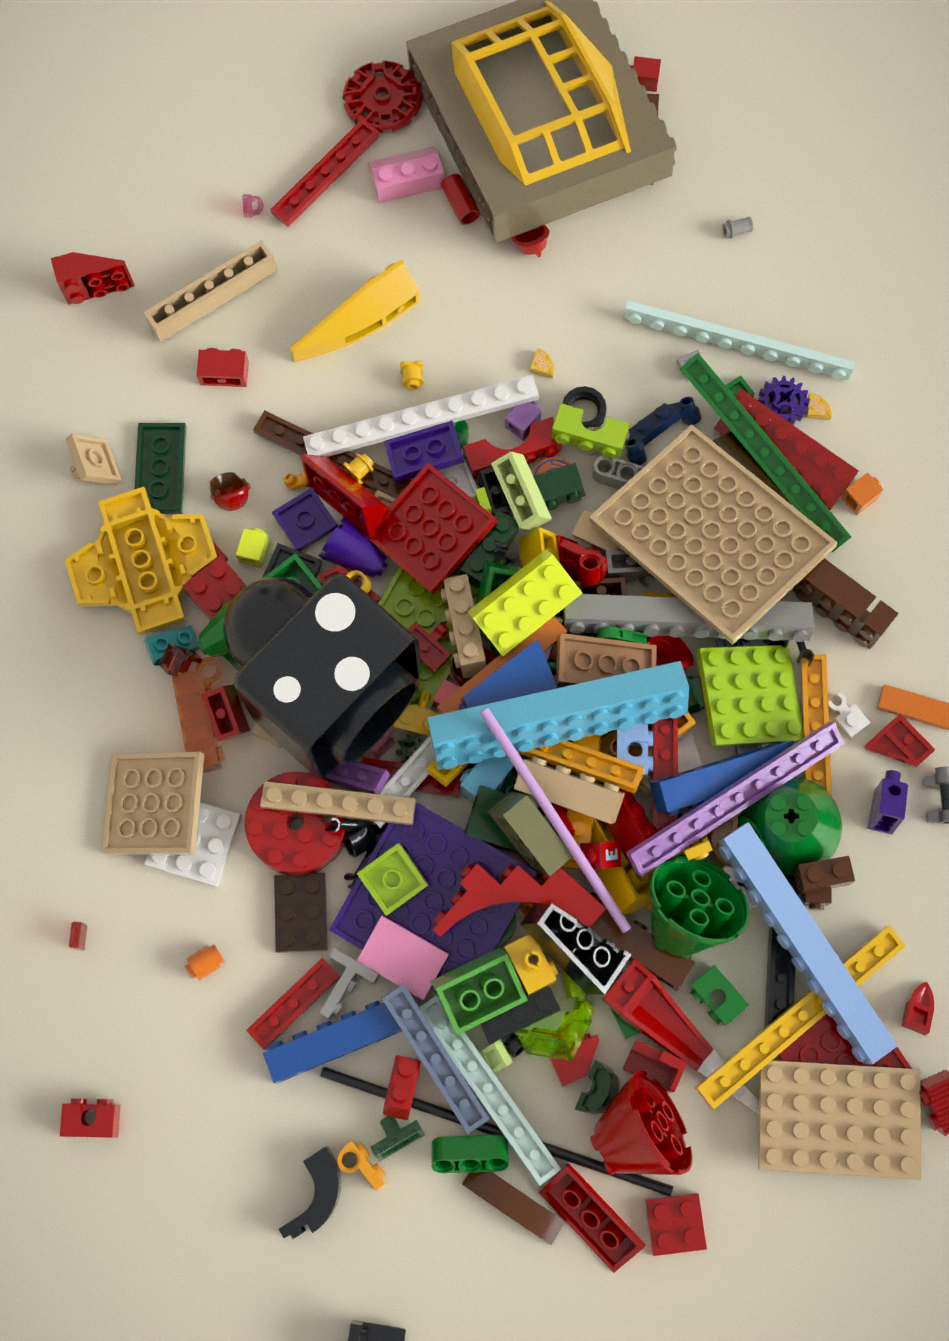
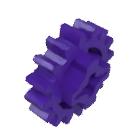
(781, 391)

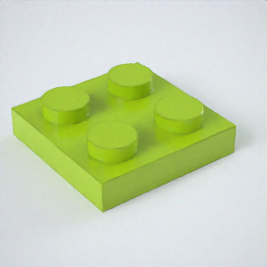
(392, 879)

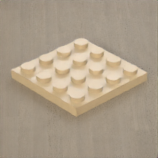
(153, 803)

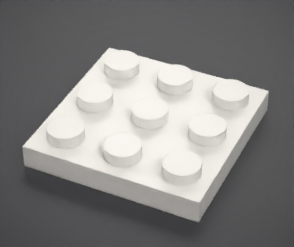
(213, 844)

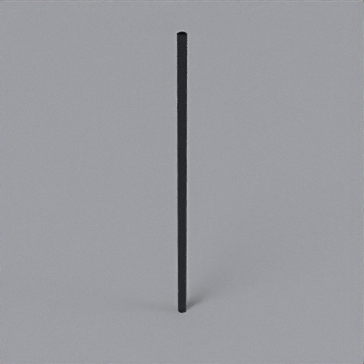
(491, 1129)

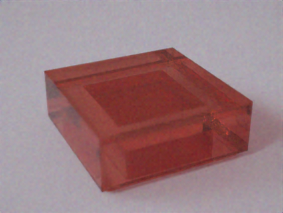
(78, 936)

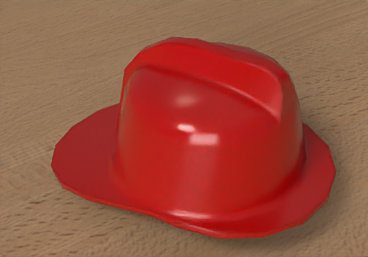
(532, 241)

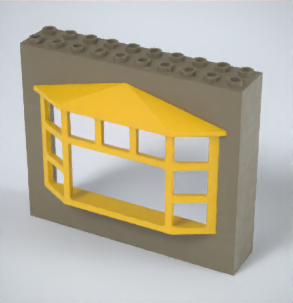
(483, 142)

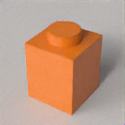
(862, 493)

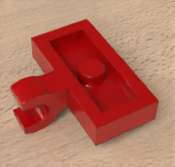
(430, 649)

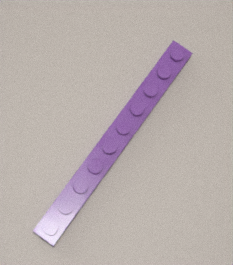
(734, 799)

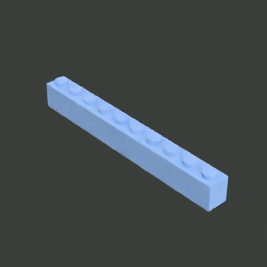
(806, 944)

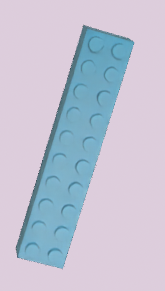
(561, 714)

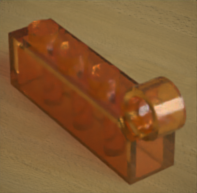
(193, 715)

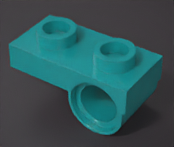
(158, 643)

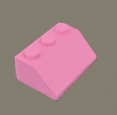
(406, 174)

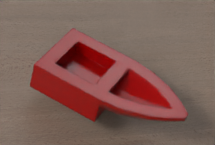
(919, 1010)

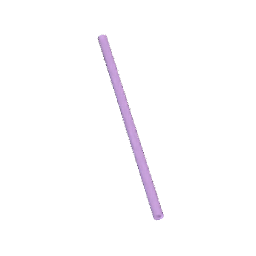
(555, 820)

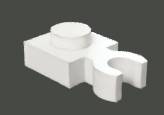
(850, 719)

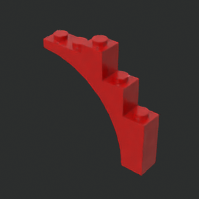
(518, 886)

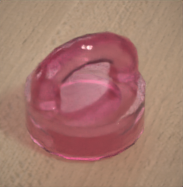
(247, 205)

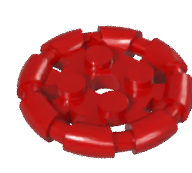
(383, 107)

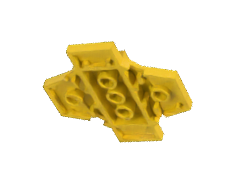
(141, 560)

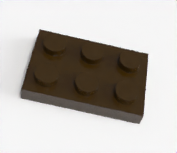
(300, 913)

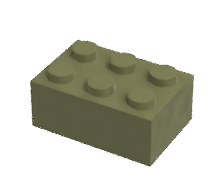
(530, 832)

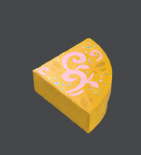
(542, 364)
(818, 407)

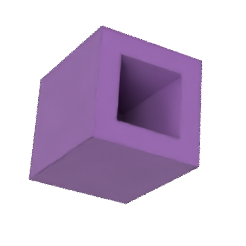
(521, 417)

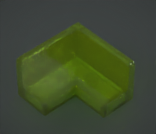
(561, 1042)

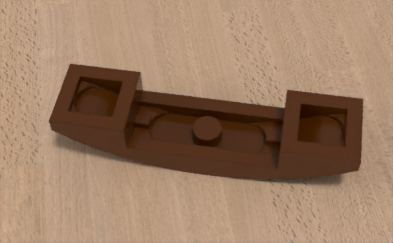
(515, 1204)

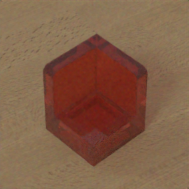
(178, 659)

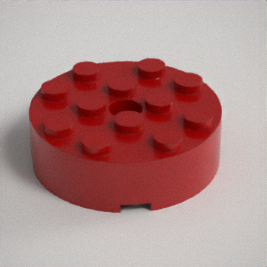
(288, 849)

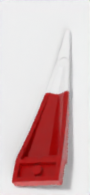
(653, 1012)

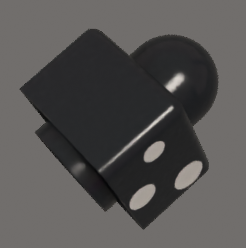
(320, 667)

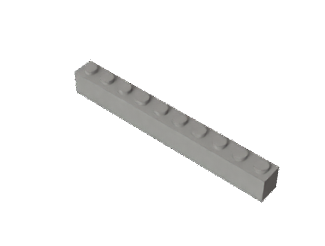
(674, 618)

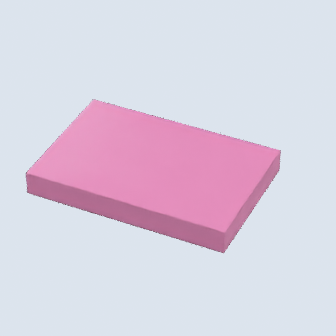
(402, 957)

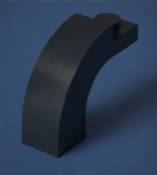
(327, 1186)

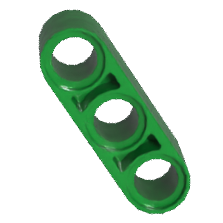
(469, 1154)

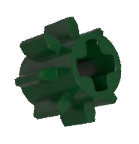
(409, 742)

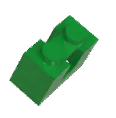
(733, 1001)

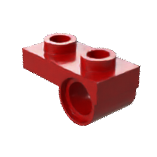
(591, 565)

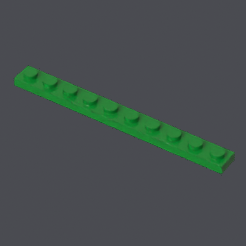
(762, 448)

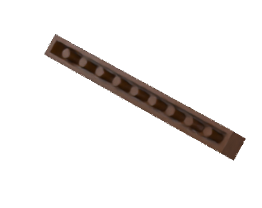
(637, 941)

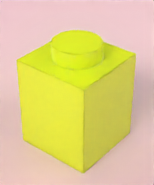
(253, 547)

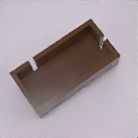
(845, 603)

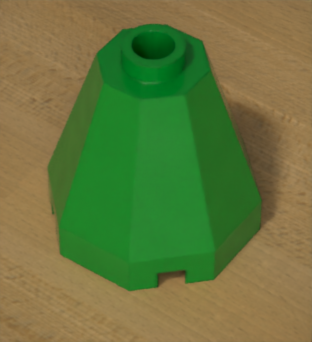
(212, 636)

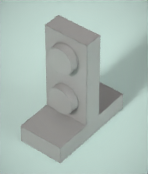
(346, 982)

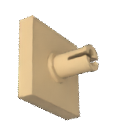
(92, 460)

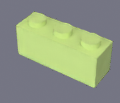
(521, 491)

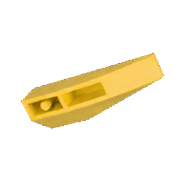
(362, 314)

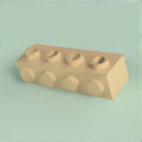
(465, 629)
(574, 791)

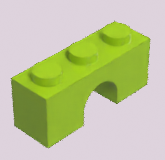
(570, 430)

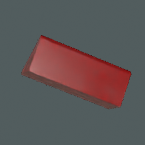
(343, 493)
(591, 1218)

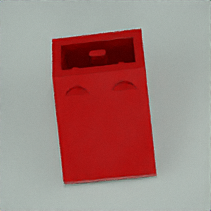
(90, 276)

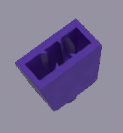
(888, 803)

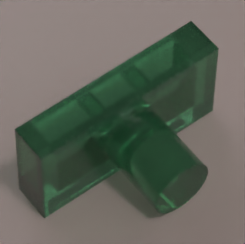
(396, 1137)

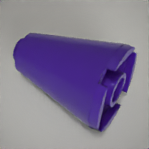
(353, 550)

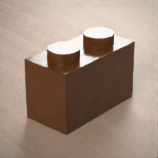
(823, 875)

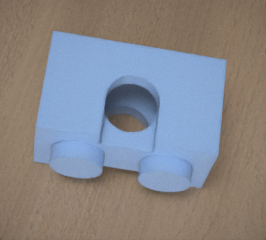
(636, 736)

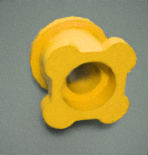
(411, 374)
(359, 467)

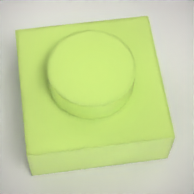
(496, 1056)

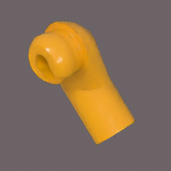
(295, 481)

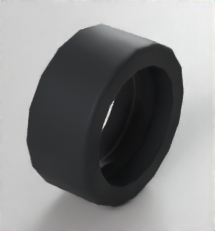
(589, 394)

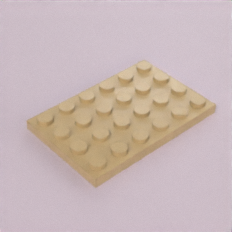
(840, 1120)

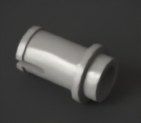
(736, 227)

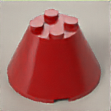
(642, 1131)

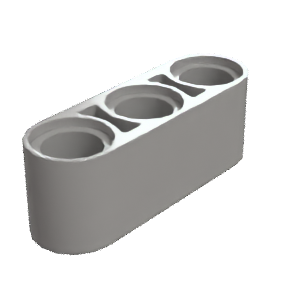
(617, 468)

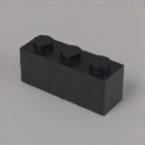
(537, 1008)

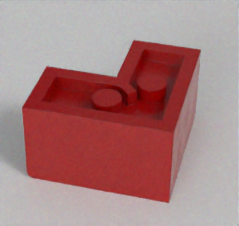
(658, 1064)

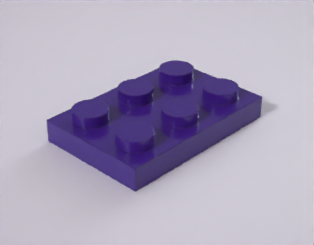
(431, 445)

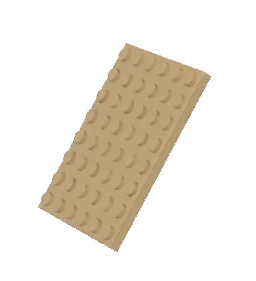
(712, 533)

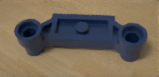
(657, 423)

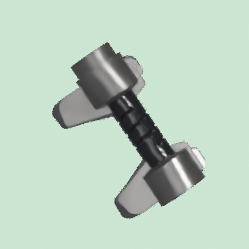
(939, 781)

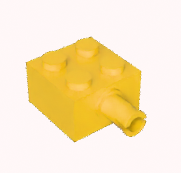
(531, 965)

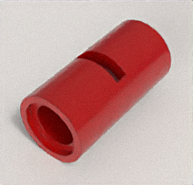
(460, 199)

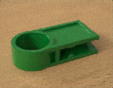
(620, 634)

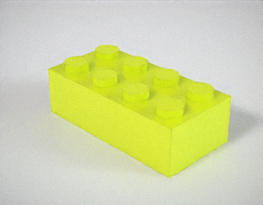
(525, 602)

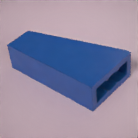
(519, 677)

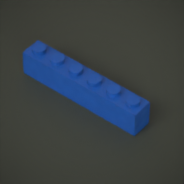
(703, 782)
(330, 1041)

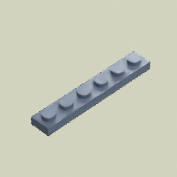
(435, 1058)

